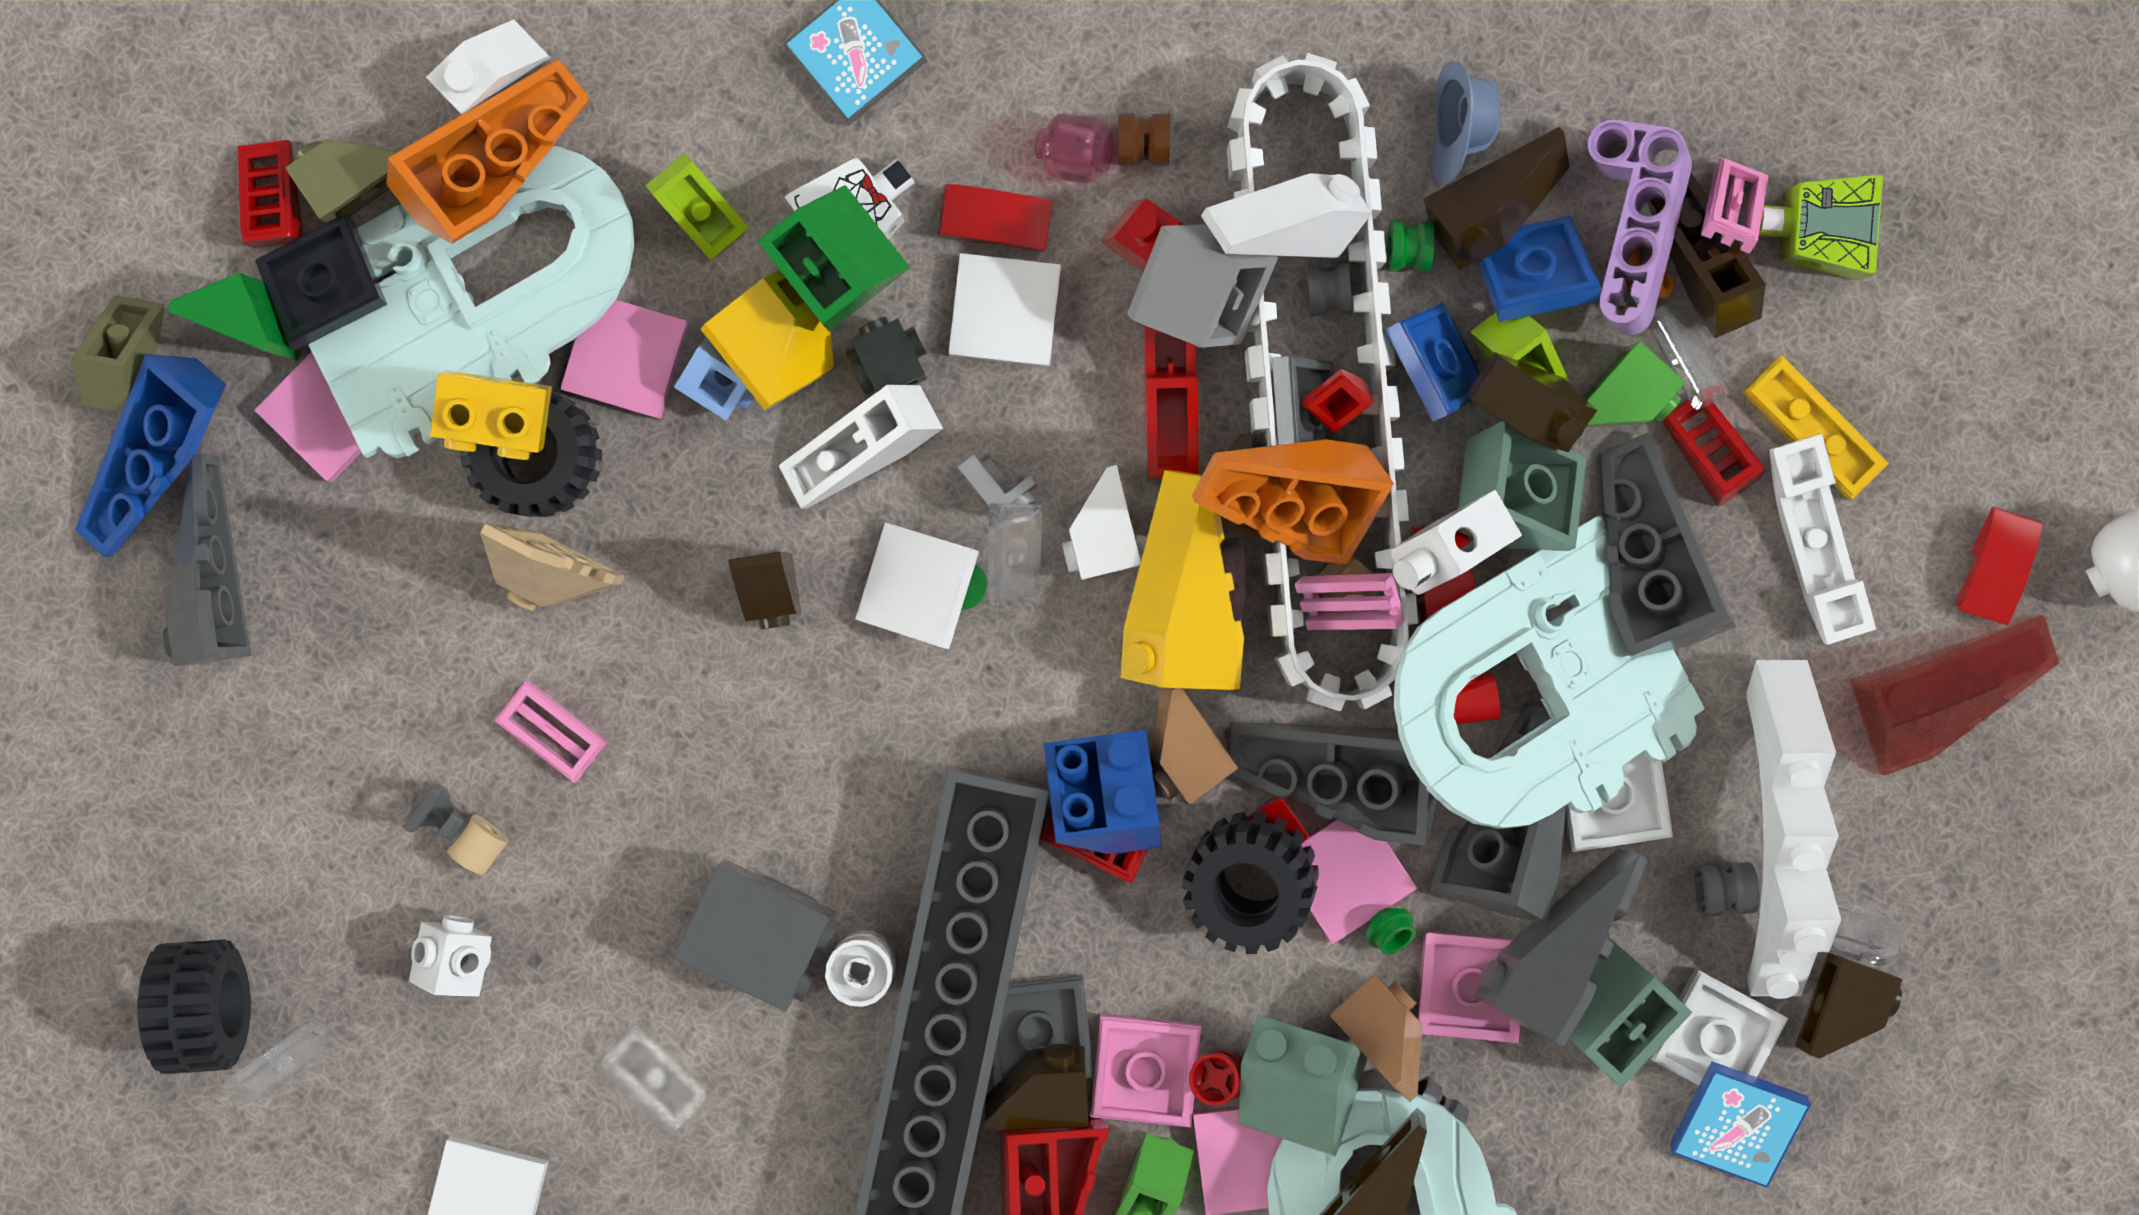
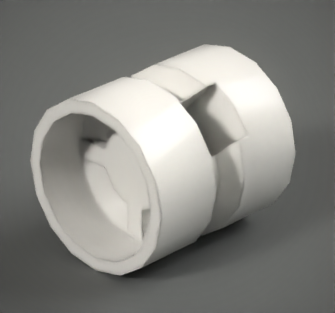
(861, 968)

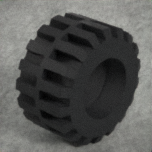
(560, 486)
(1233, 916)
(194, 1006)

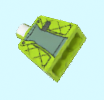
(1829, 225)

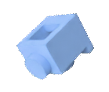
(706, 386)

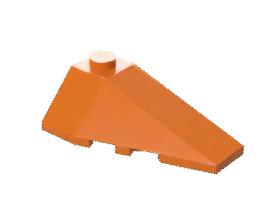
(1301, 494)

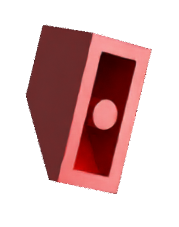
(1137, 231)

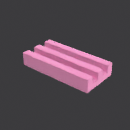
(1728, 227)
(1353, 604)
(585, 757)

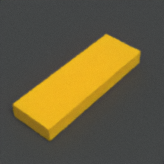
(1803, 412)

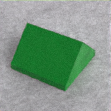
(237, 309)

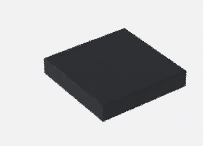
(320, 282)

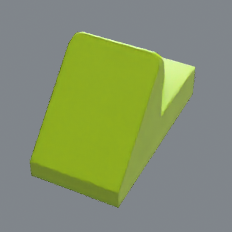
(697, 206)

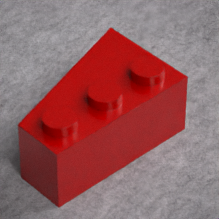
(1050, 1168)

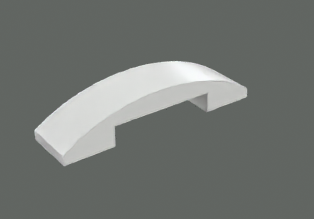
(1816, 540)

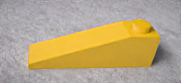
(1181, 608)

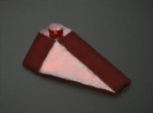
(1938, 697)

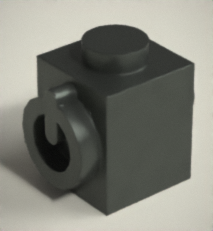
(886, 355)

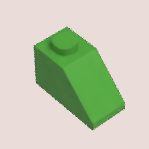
(1634, 390)
(1155, 1178)

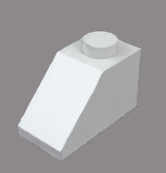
(487, 65)
(1102, 531)

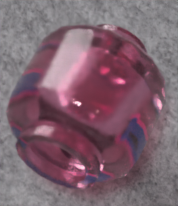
(1075, 148)

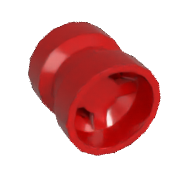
(1210, 1082)

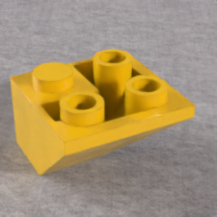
(772, 340)

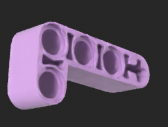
(1634, 229)

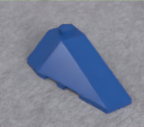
(149, 447)

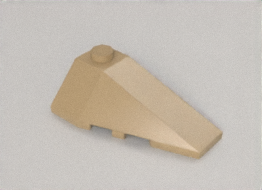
(542, 569)

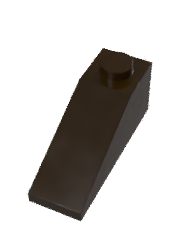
(1495, 201)
(1715, 275)
(1387, 1177)

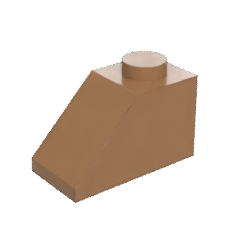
(1185, 750)
(1385, 1031)

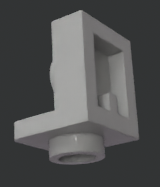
(988, 479)

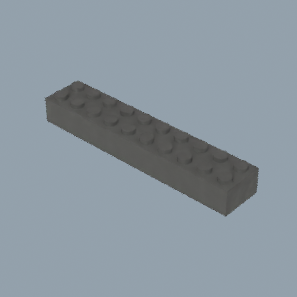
(953, 995)

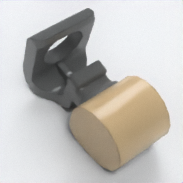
(472, 840)

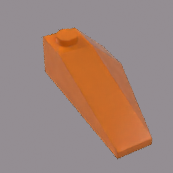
(481, 159)

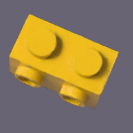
(491, 413)

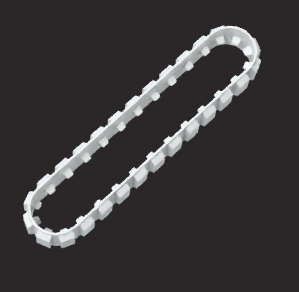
(1348, 102)

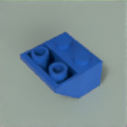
(1103, 793)

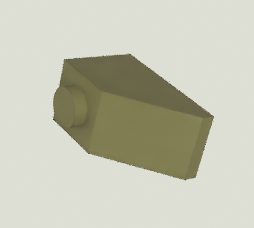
(339, 176)
(114, 351)

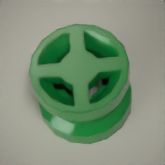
(1410, 246)

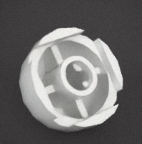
(2117, 561)

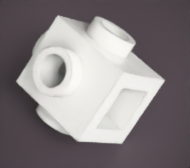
(450, 957)

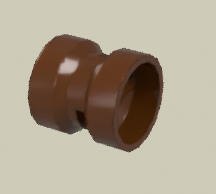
(1131, 139)

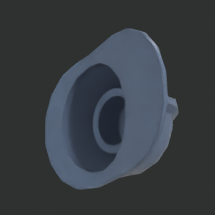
(1465, 119)

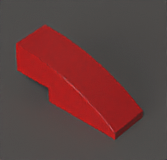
(1170, 404)

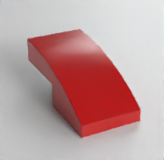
(995, 217)
(2001, 566)

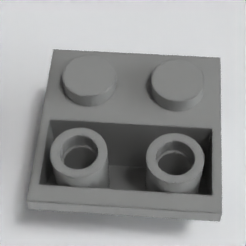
(1199, 289)

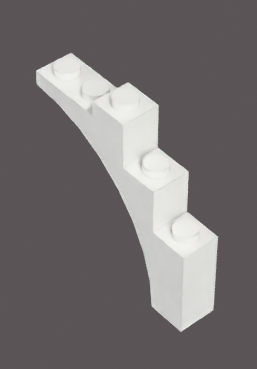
(1798, 827)

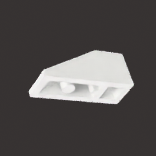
(1293, 218)
(861, 443)

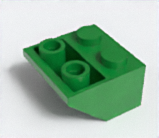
(833, 255)

